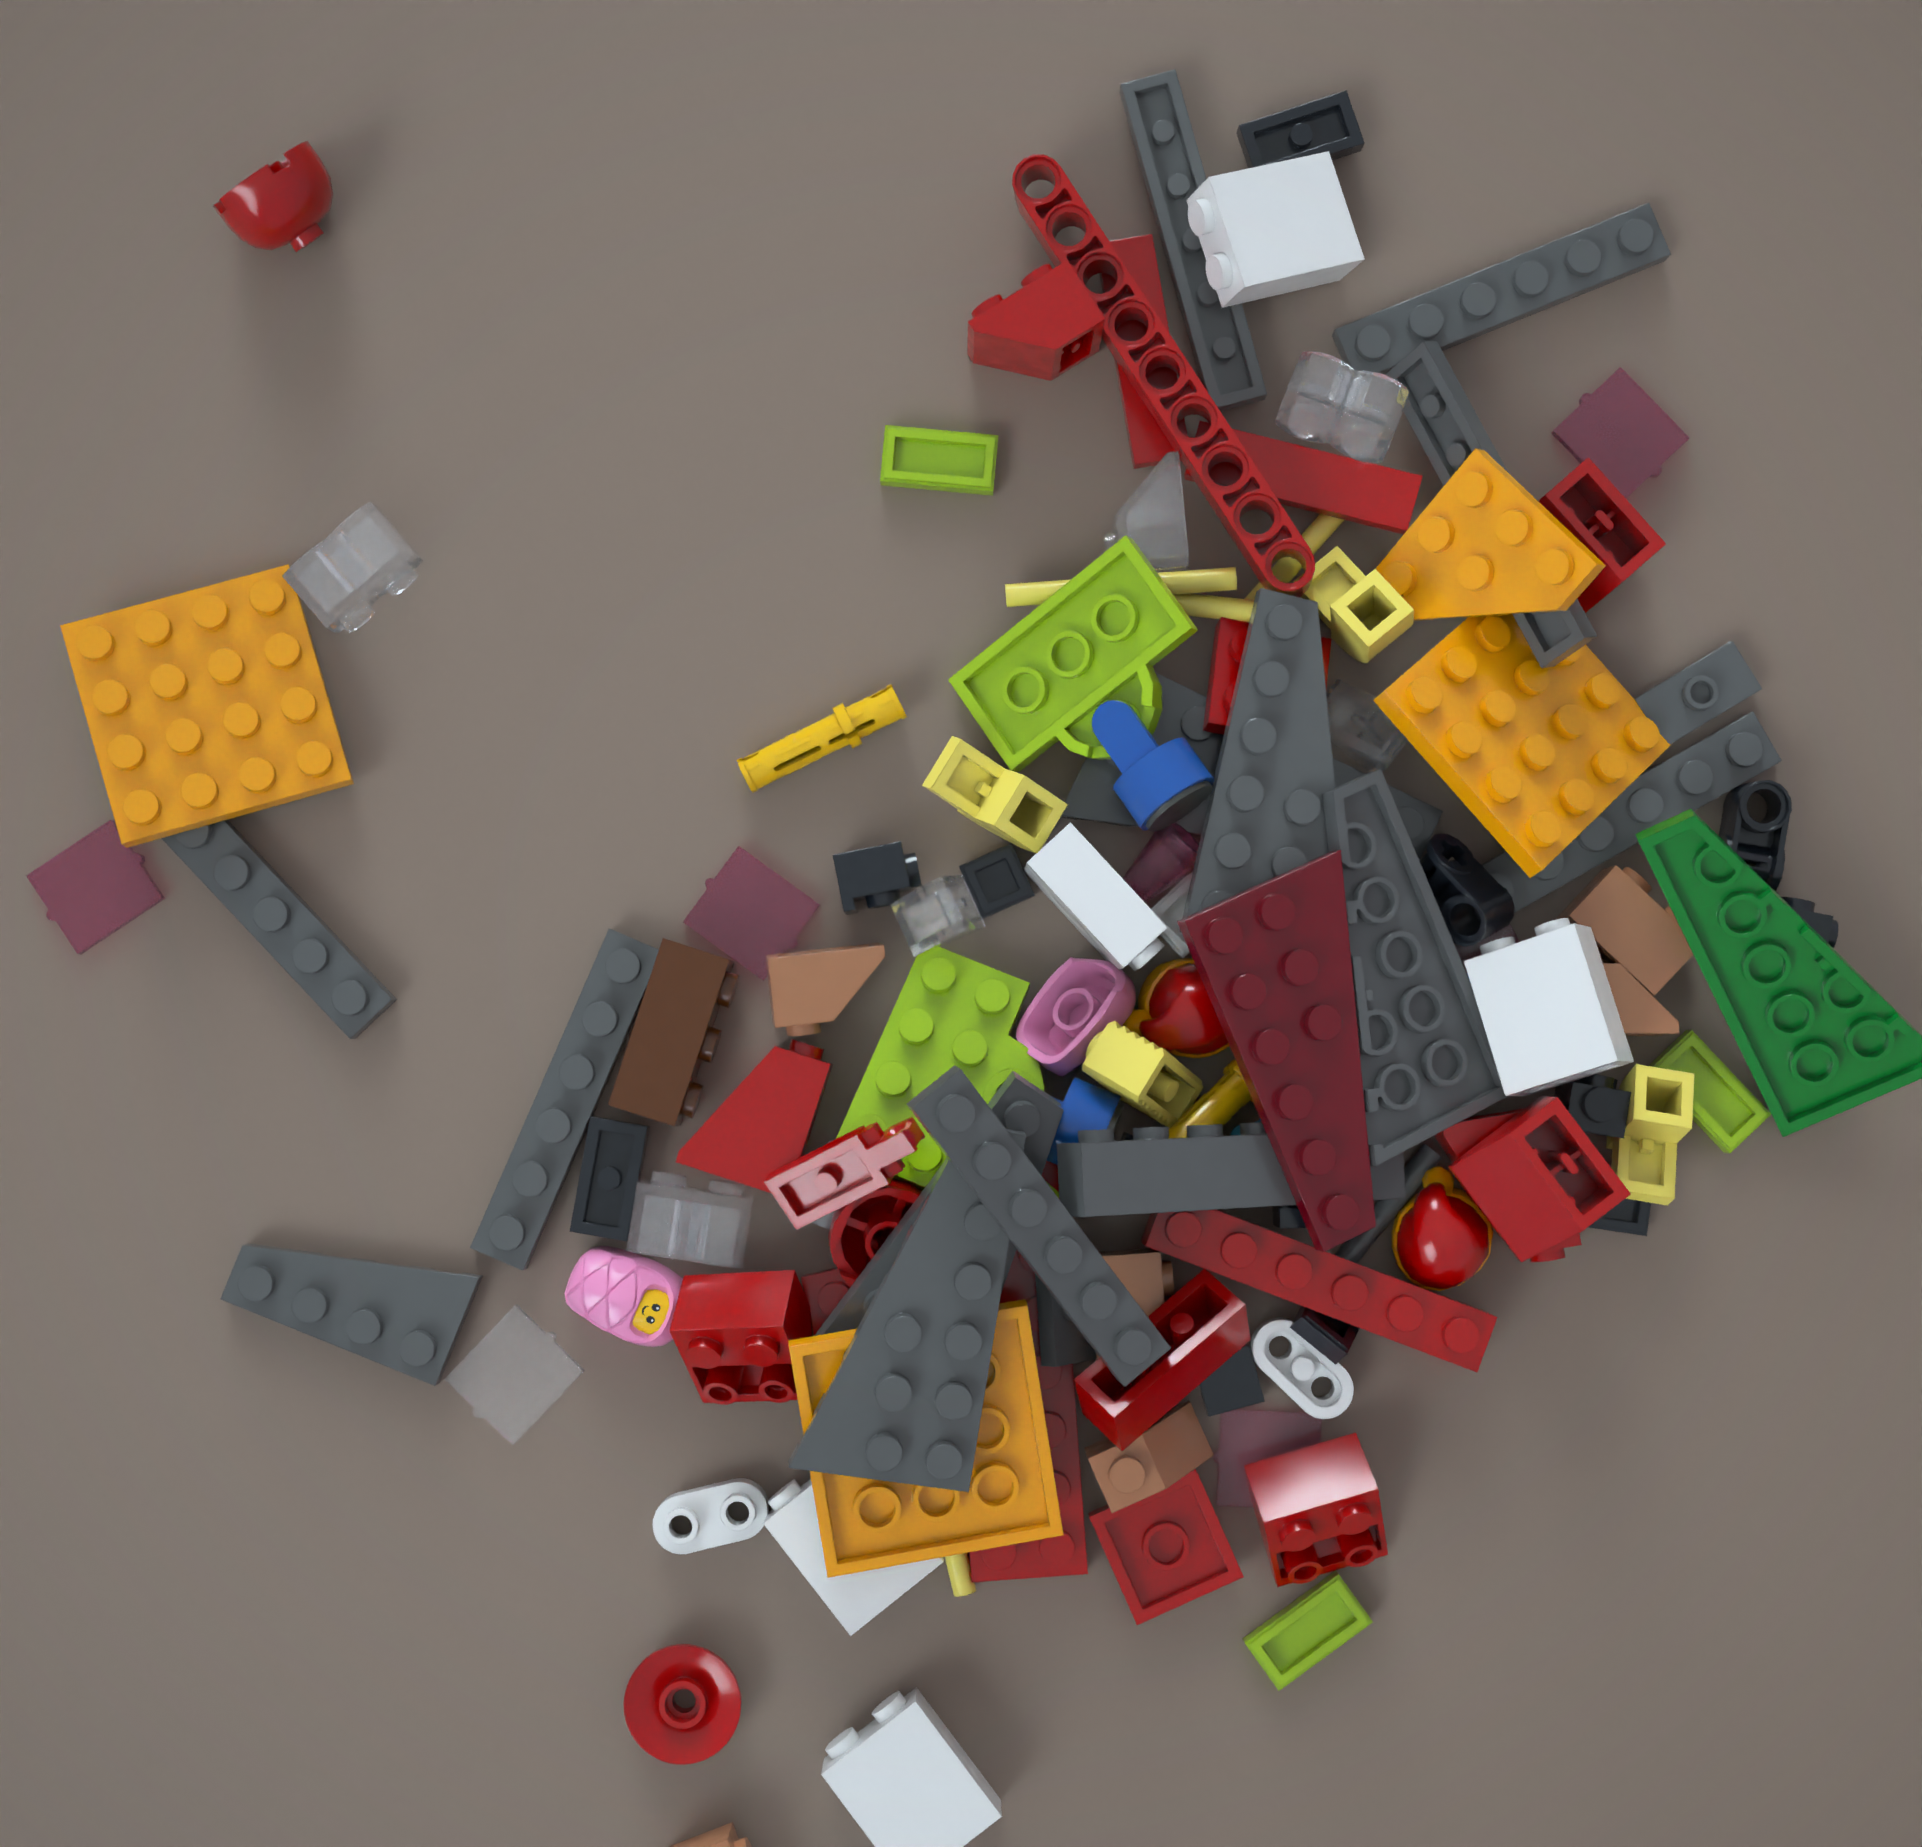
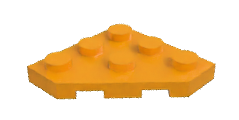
(1487, 551)

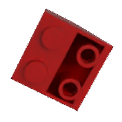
(1038, 328)
(1605, 525)
(1539, 1178)
(738, 1333)
(1317, 1510)

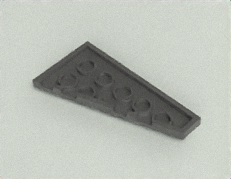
(921, 1356)

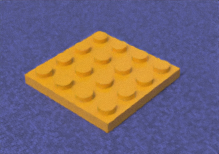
(206, 706)
(1520, 741)
(1012, 1479)

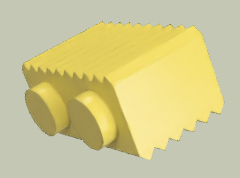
(1141, 1073)

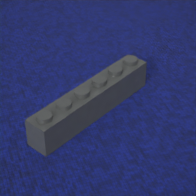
(1185, 1173)

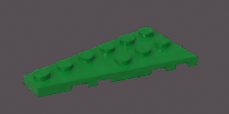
(1792, 1002)

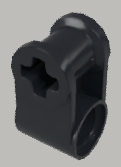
(1755, 841)
(1461, 887)

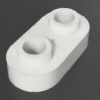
(1299, 1369)
(709, 1516)

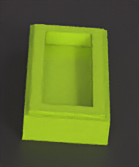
(939, 460)
(1720, 1099)
(1307, 1630)

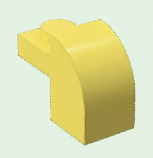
(1357, 608)
(994, 796)
(1656, 1121)

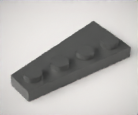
(367, 1307)

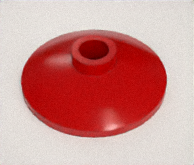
(675, 1732)

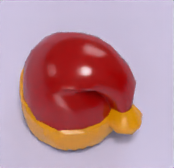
(1177, 1012)
(1440, 1234)

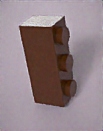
(674, 1034)

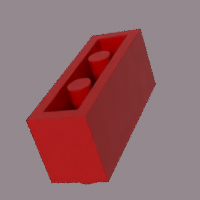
(1204, 1330)

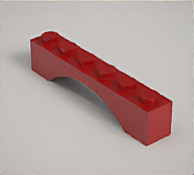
(1324, 1283)

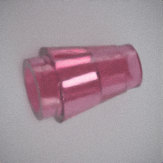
(1162, 862)

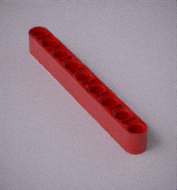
(1158, 349)

